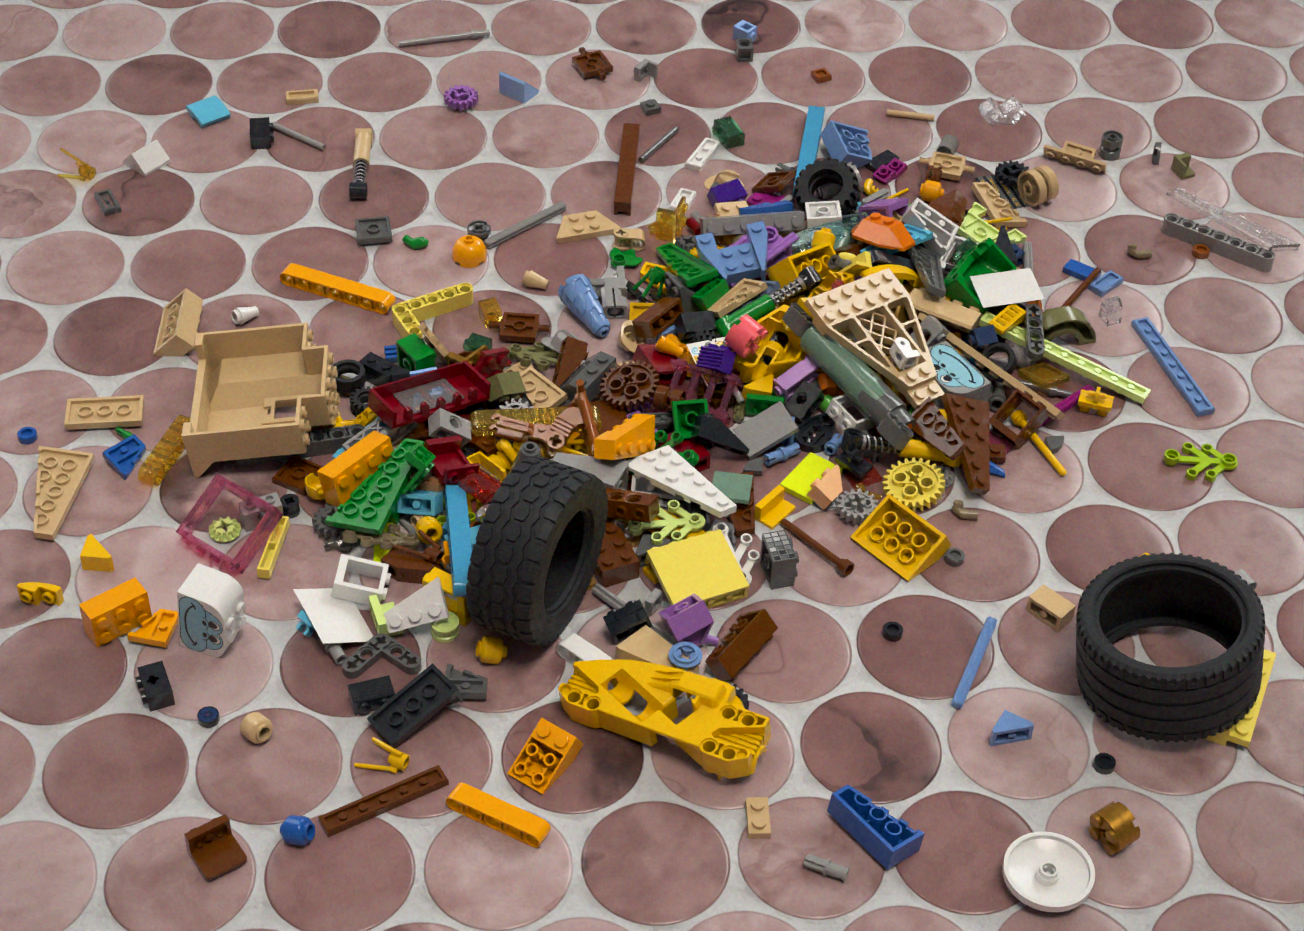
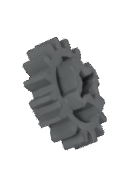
(319, 522)

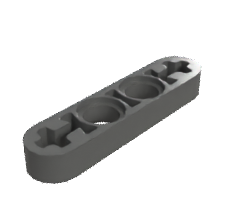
(1034, 331)

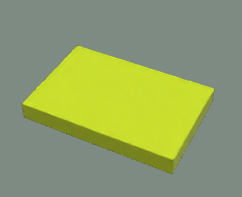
(806, 472)

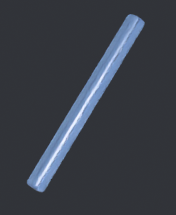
(974, 662)

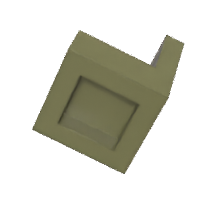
(1181, 167)

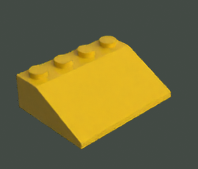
(901, 538)

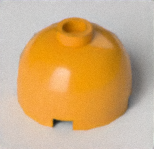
(469, 251)

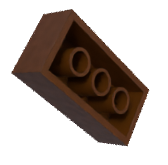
(617, 558)

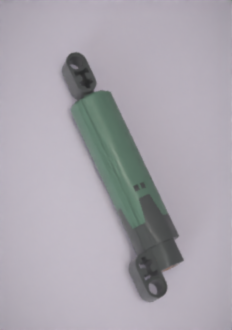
(854, 379)

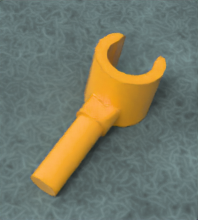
(446, 558)

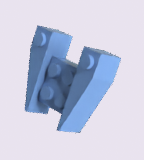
(737, 261)

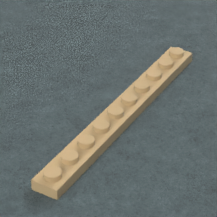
(996, 371)

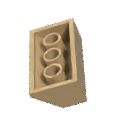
(946, 312)
(179, 325)

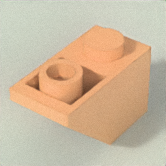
(826, 489)

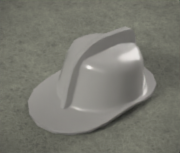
(555, 342)

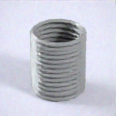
(948, 144)
(1021, 357)

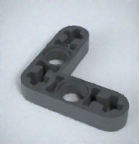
(383, 651)

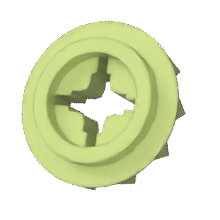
(218, 533)

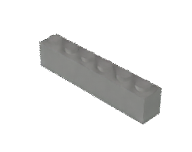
(737, 223)

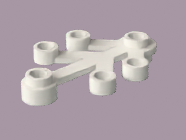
(740, 550)

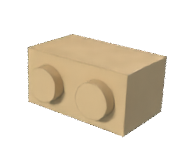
(1050, 608)

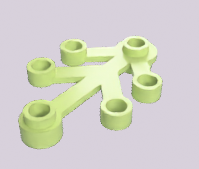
(691, 522)

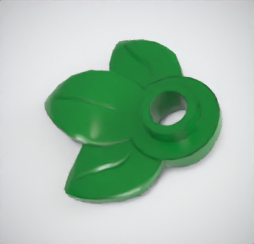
(624, 258)

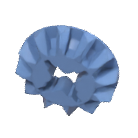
(687, 649)

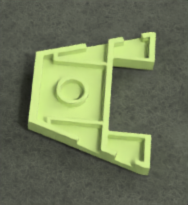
(979, 230)

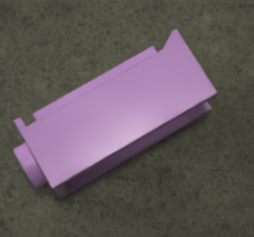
(788, 381)

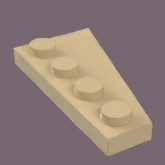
(996, 206)

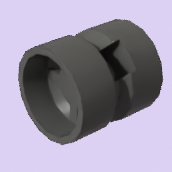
(1111, 145)

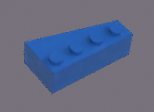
(874, 827)

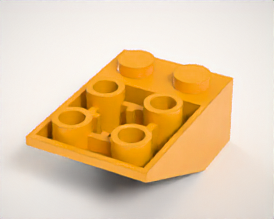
(545, 756)

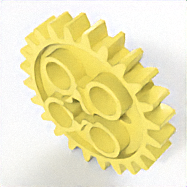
(924, 480)

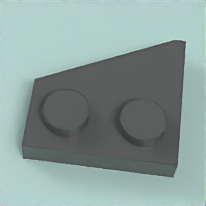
(468, 684)

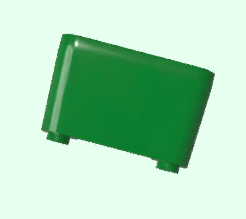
(978, 260)

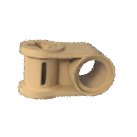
(629, 239)

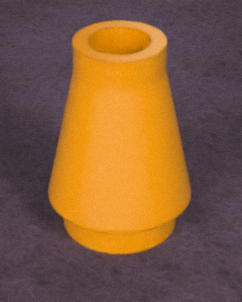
(668, 346)

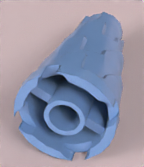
(584, 304)

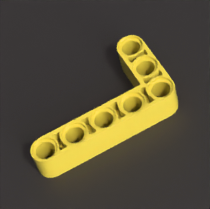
(409, 313)

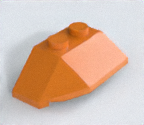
(883, 232)

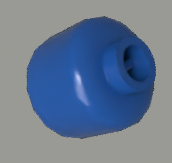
(297, 830)

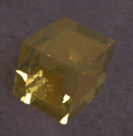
(489, 311)

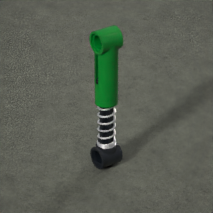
(807, 279)

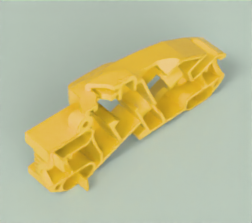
(753, 367)
(715, 734)

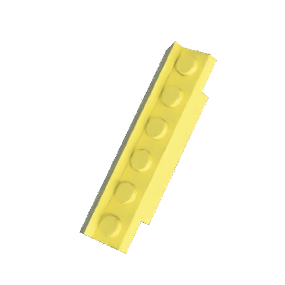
(1243, 730)

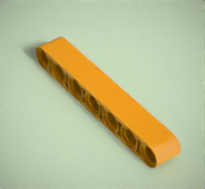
(337, 288)

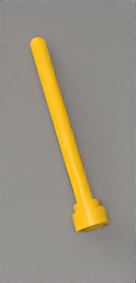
(1019, 418)

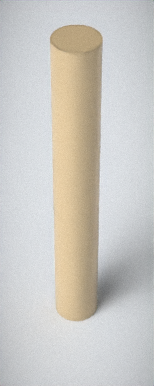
(912, 115)

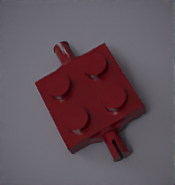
(492, 362)

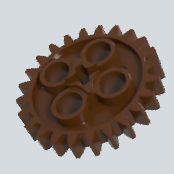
(629, 385)

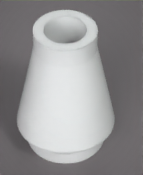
(243, 314)

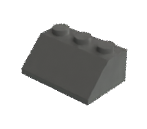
(591, 373)

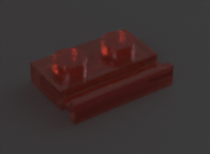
(480, 485)

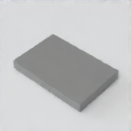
(766, 429)

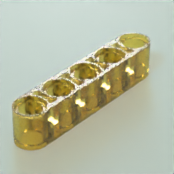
(164, 454)

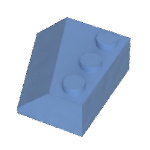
(847, 143)

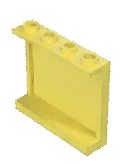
(700, 567)

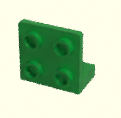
(758, 403)
(418, 458)

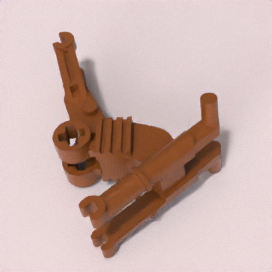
(552, 436)

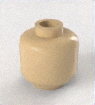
(256, 727)

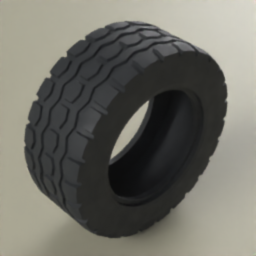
(536, 550)

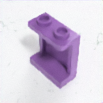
(885, 206)

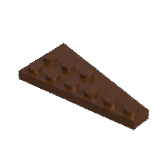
(971, 423)

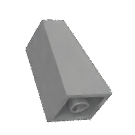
(611, 472)

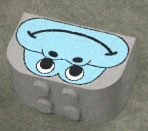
(957, 375)

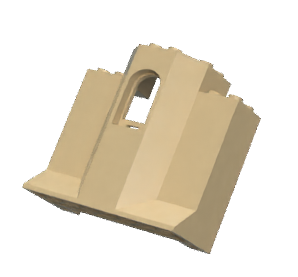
(245, 377)

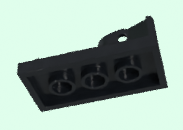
(414, 705)

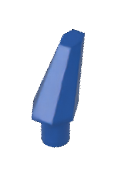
(996, 470)

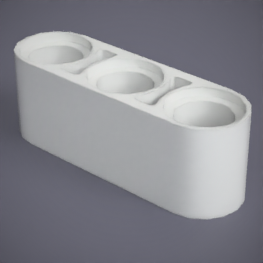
(575, 649)

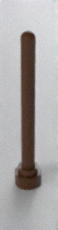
(843, 565)

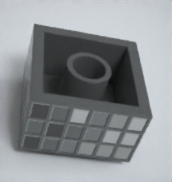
(778, 559)

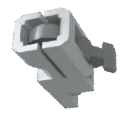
(613, 295)

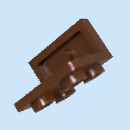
(214, 848)

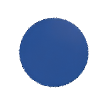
(27, 435)

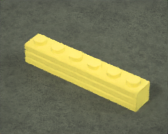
(273, 548)

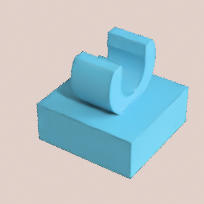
(305, 623)

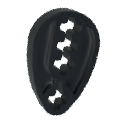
(822, 432)

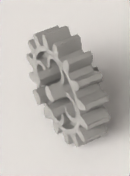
(848, 507)

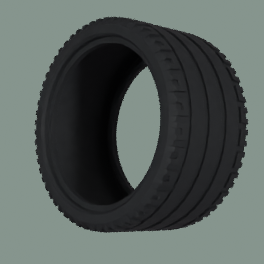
(1170, 700)

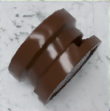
(936, 173)

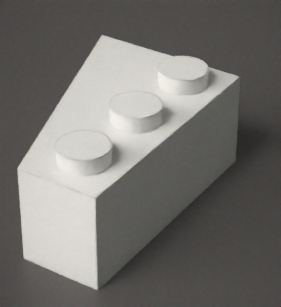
(927, 218)

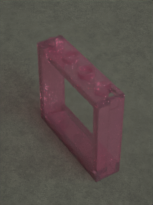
(254, 541)

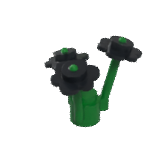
(656, 275)

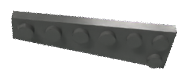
(929, 269)

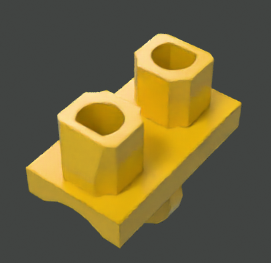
(1095, 400)

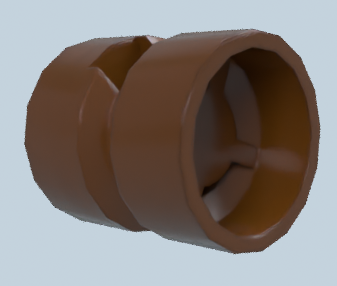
(664, 396)

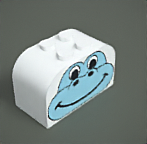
(209, 610)

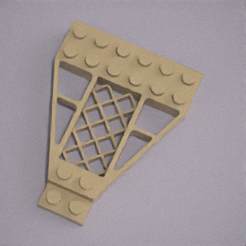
(873, 299)

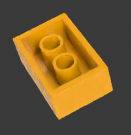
(115, 612)

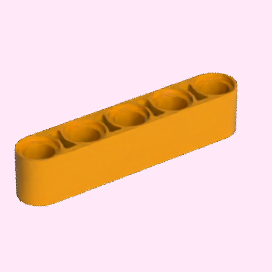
(498, 814)

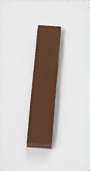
(383, 801)

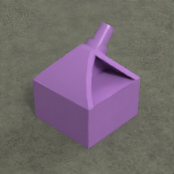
(689, 621)

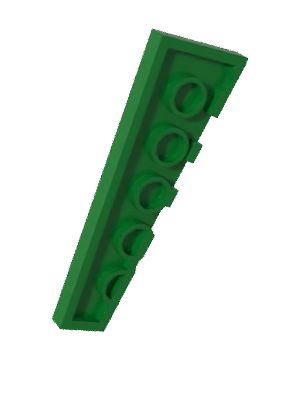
(685, 265)

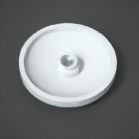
(1048, 871)

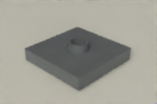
(373, 230)

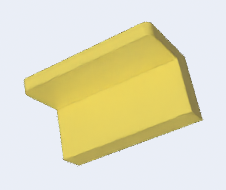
(858, 264)

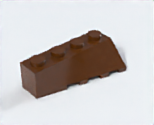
(741, 644)

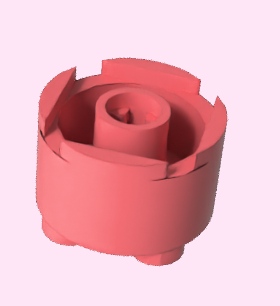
(745, 336)

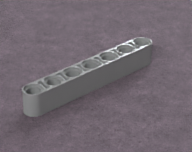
(1218, 242)

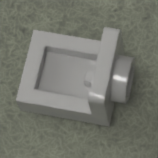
(644, 69)

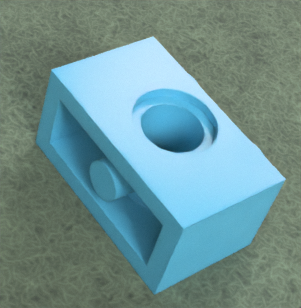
(421, 503)

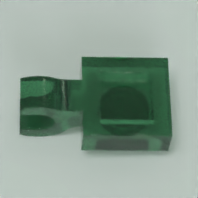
(962, 249)

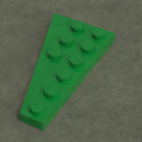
(377, 495)

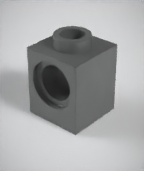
(744, 50)

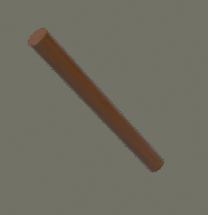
(1082, 287)

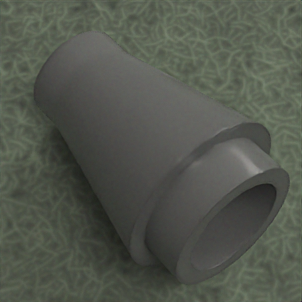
(997, 399)

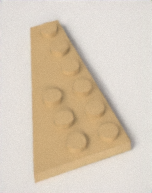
(57, 485)

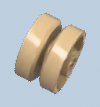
(1038, 185)

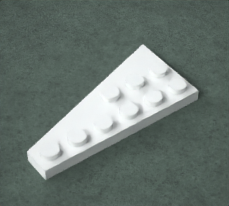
(676, 476)

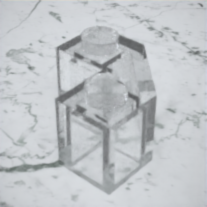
(1005, 114)

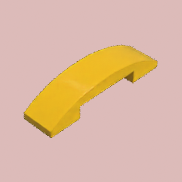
(899, 271)

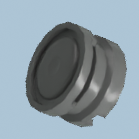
(479, 229)

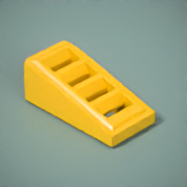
(1009, 317)

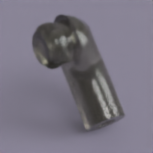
(337, 544)

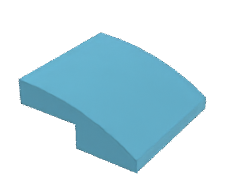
(208, 111)

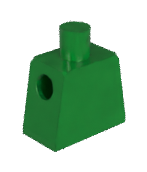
(710, 293)

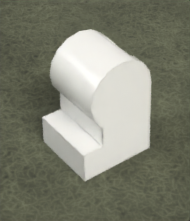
(903, 353)

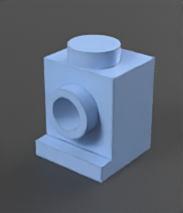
(744, 30)

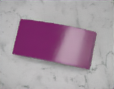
(891, 171)

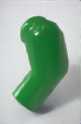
(415, 243)

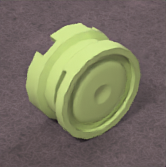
(445, 629)

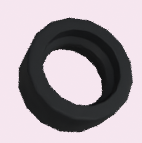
(1001, 347)
(350, 366)

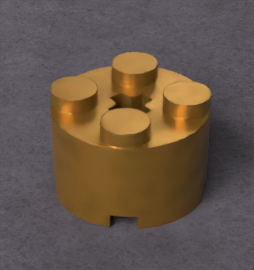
(1114, 827)

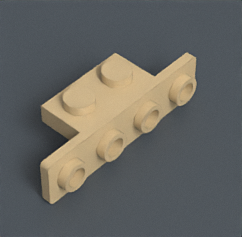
(1076, 154)

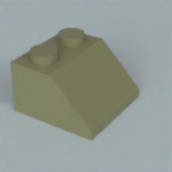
(506, 386)

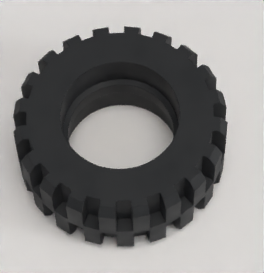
(828, 172)

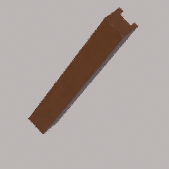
(627, 168)

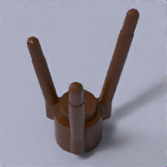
(432, 555)

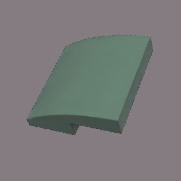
(734, 485)

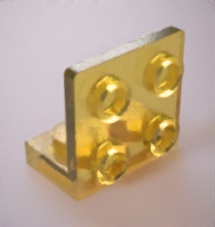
(670, 222)

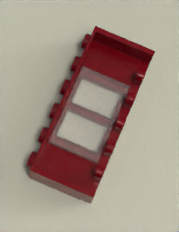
(423, 394)

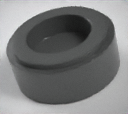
(954, 557)

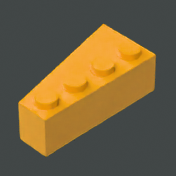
(627, 440)
(353, 466)

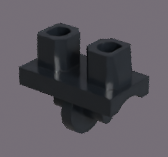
(854, 463)

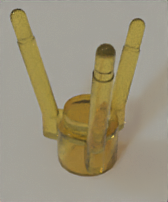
(85, 170)

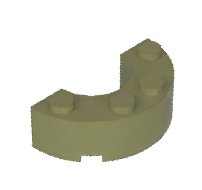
(1067, 321)

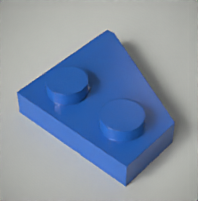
(125, 455)

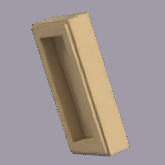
(302, 97)

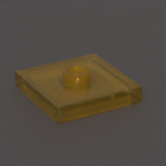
(1044, 375)

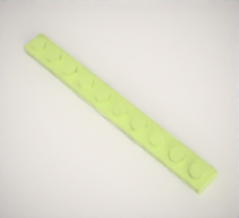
(1077, 363)

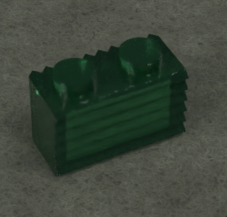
(728, 132)

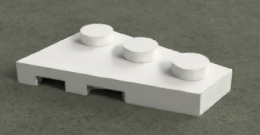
(419, 608)

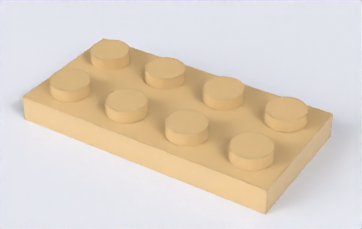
(104, 412)

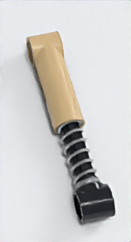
(361, 160)

